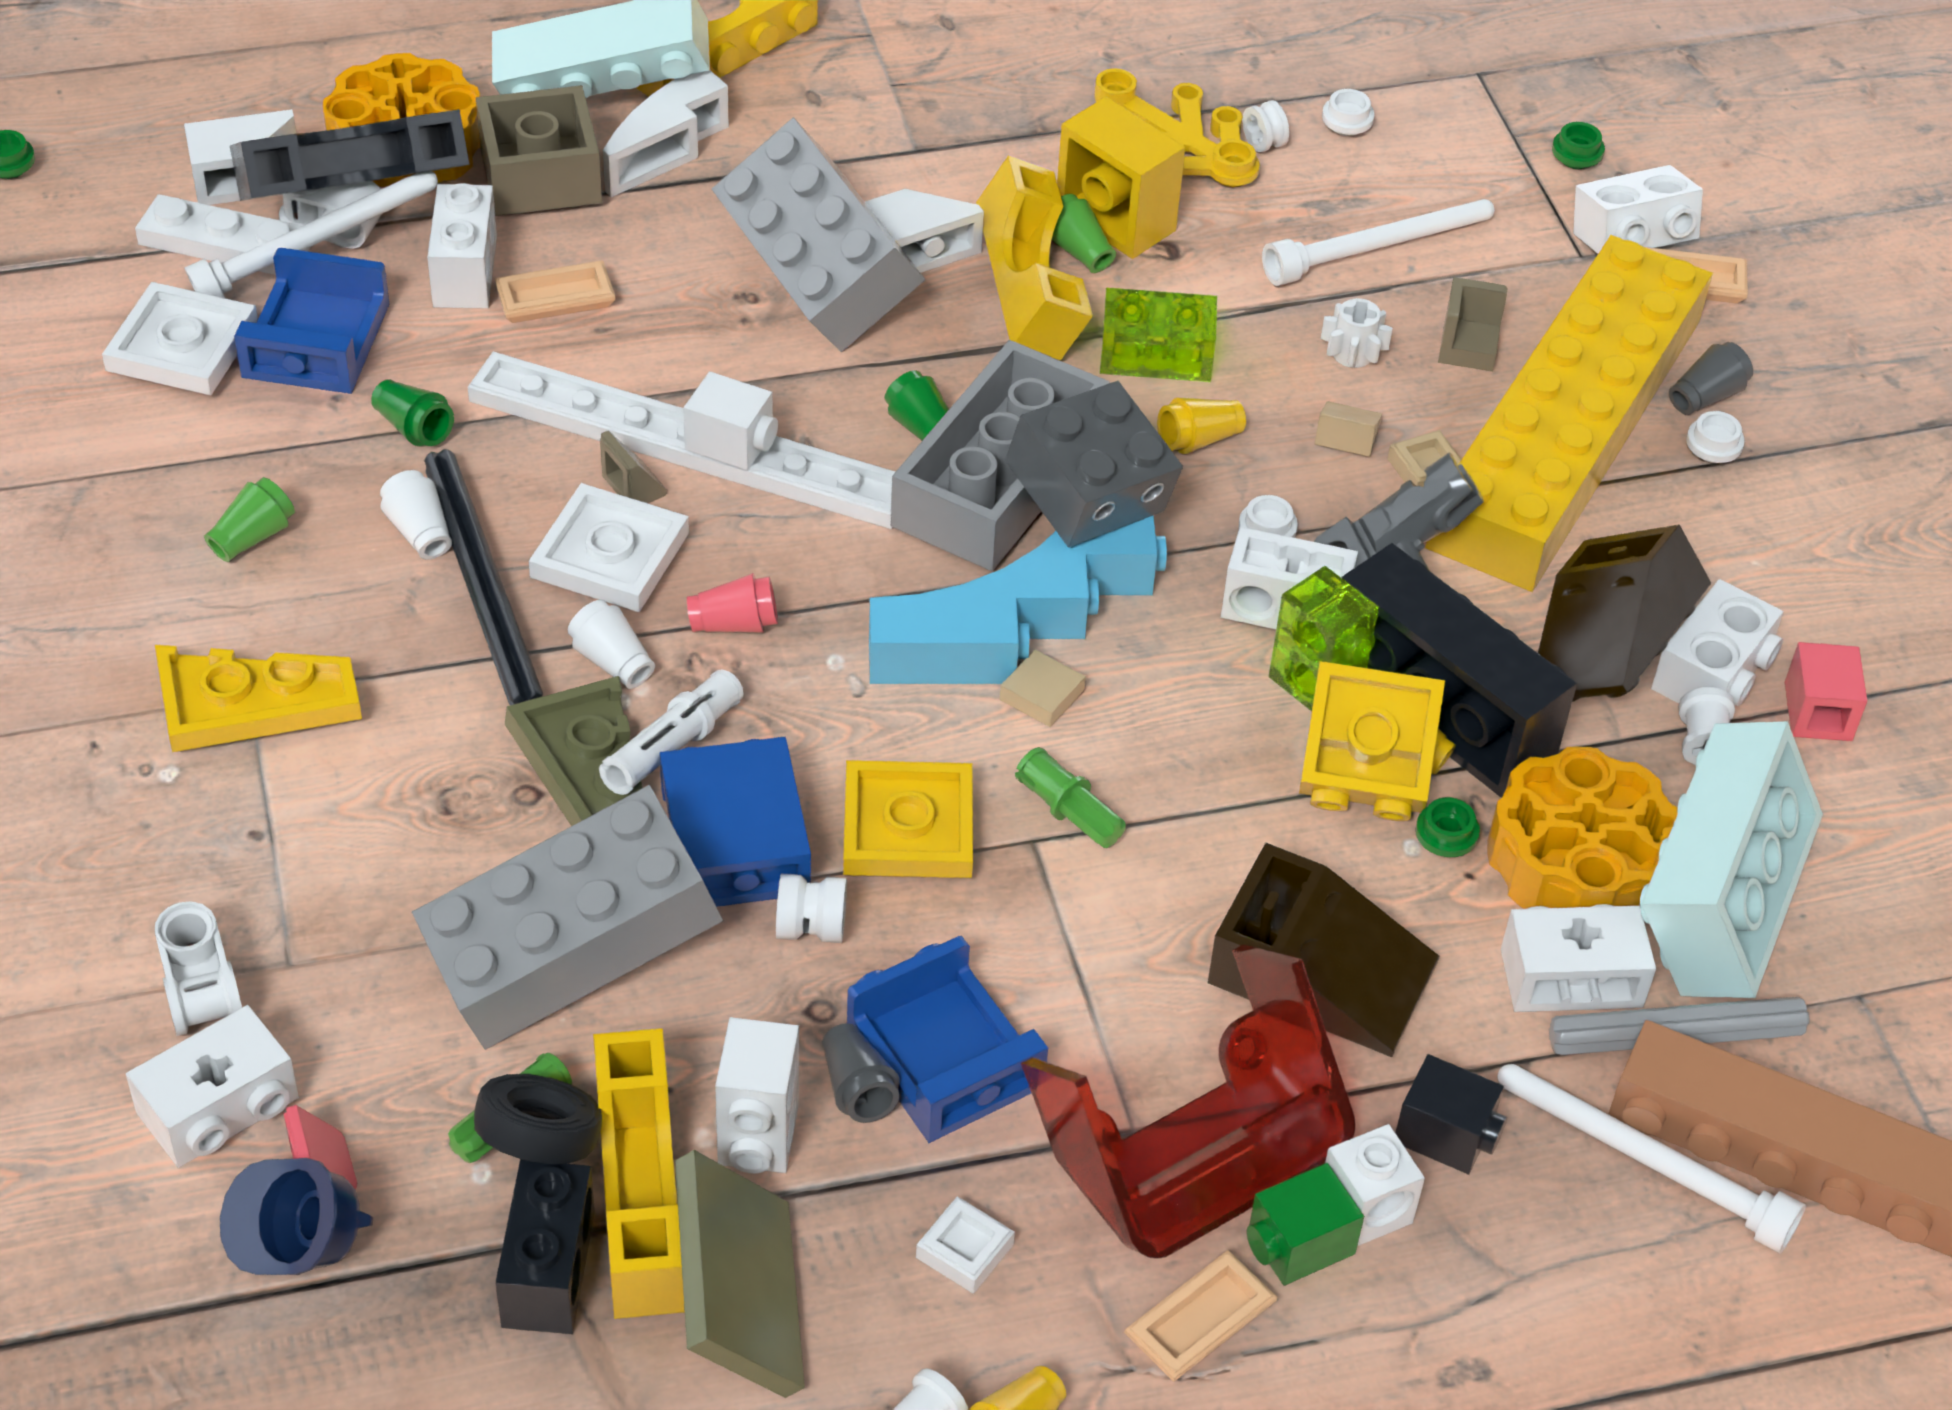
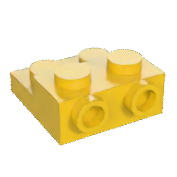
(1371, 740)

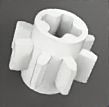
(1356, 333)

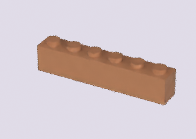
(1789, 1135)

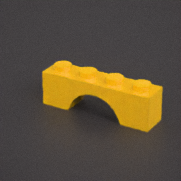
(751, 32)
(1038, 303)
(638, 1174)

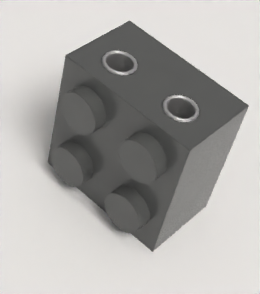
(1093, 463)

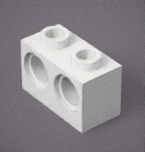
(1642, 207)
(462, 246)
(1269, 565)
(1720, 645)
(757, 1095)

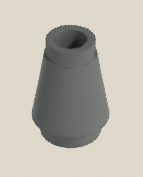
(1713, 377)
(859, 1075)

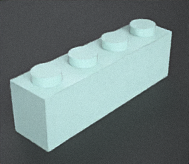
(603, 48)

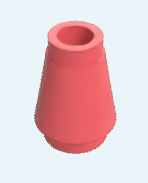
(734, 606)

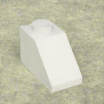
(930, 226)

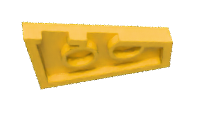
(239, 699)

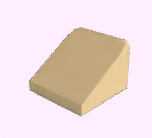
(1347, 428)

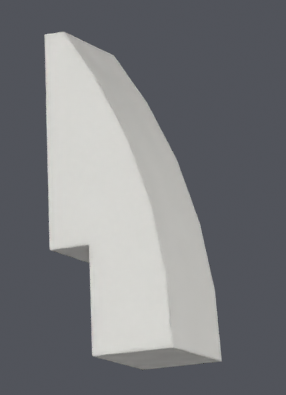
(665, 131)

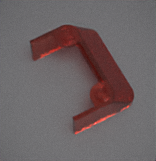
(1218, 1151)

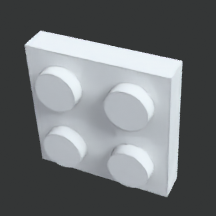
(178, 338)
(609, 547)

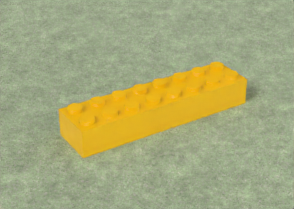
(1574, 409)

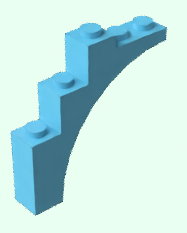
(986, 624)

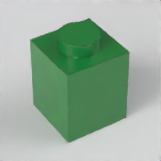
(1304, 1224)

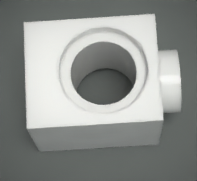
(1379, 1180)

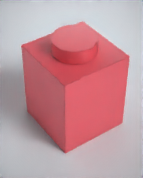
(1825, 691)

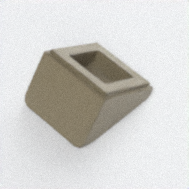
(627, 472)

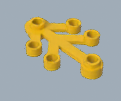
(1228, 162)

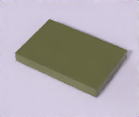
(738, 1275)

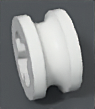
(1265, 126)

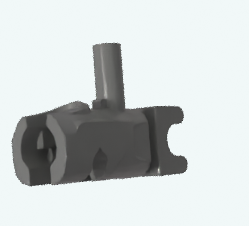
(1411, 514)

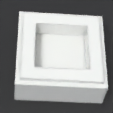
(965, 1244)

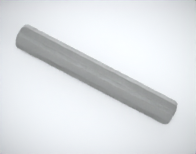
(1703, 1022)

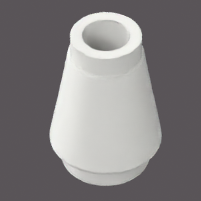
(416, 512)
(609, 642)

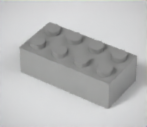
(817, 235)
(957, 481)
(566, 917)

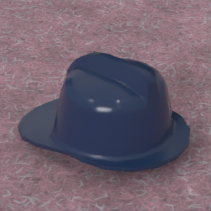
(289, 1217)

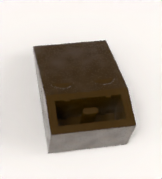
(1619, 607)
(1356, 957)

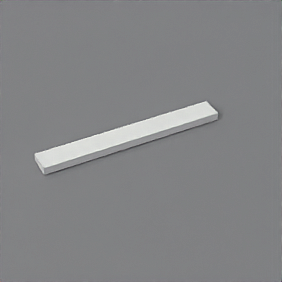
(658, 432)

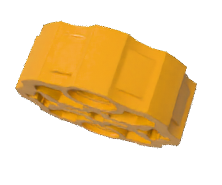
(401, 88)
(1579, 830)

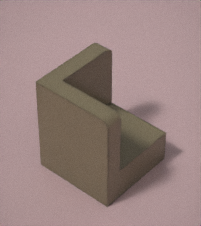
(1472, 324)

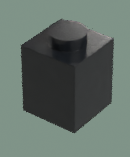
(1451, 1115)

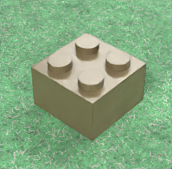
(539, 150)

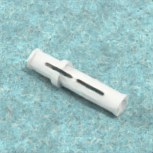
(687, 719)

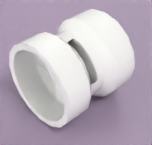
(811, 908)

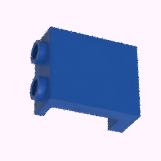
(315, 322)
(737, 816)
(943, 1038)

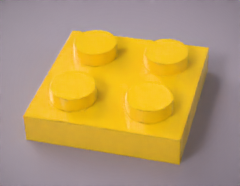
(908, 819)

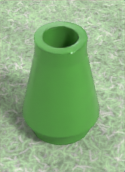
(1082, 235)
(252, 517)

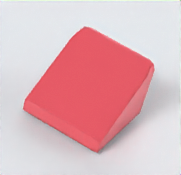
(318, 1141)

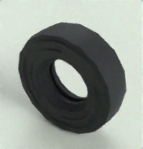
(537, 1118)

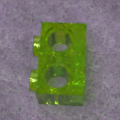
(1158, 334)
(1316, 623)

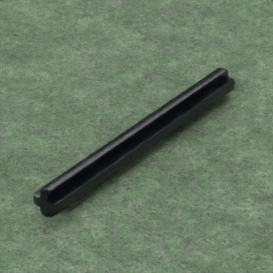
(483, 580)

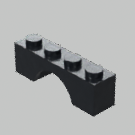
(349, 155)

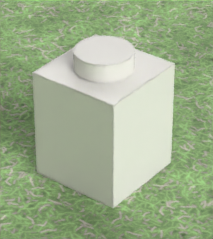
(729, 421)

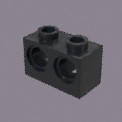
(545, 1247)

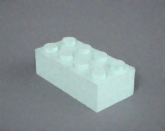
(1732, 860)

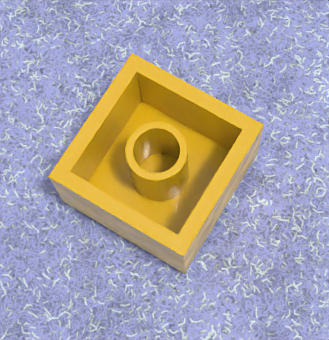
(1124, 173)

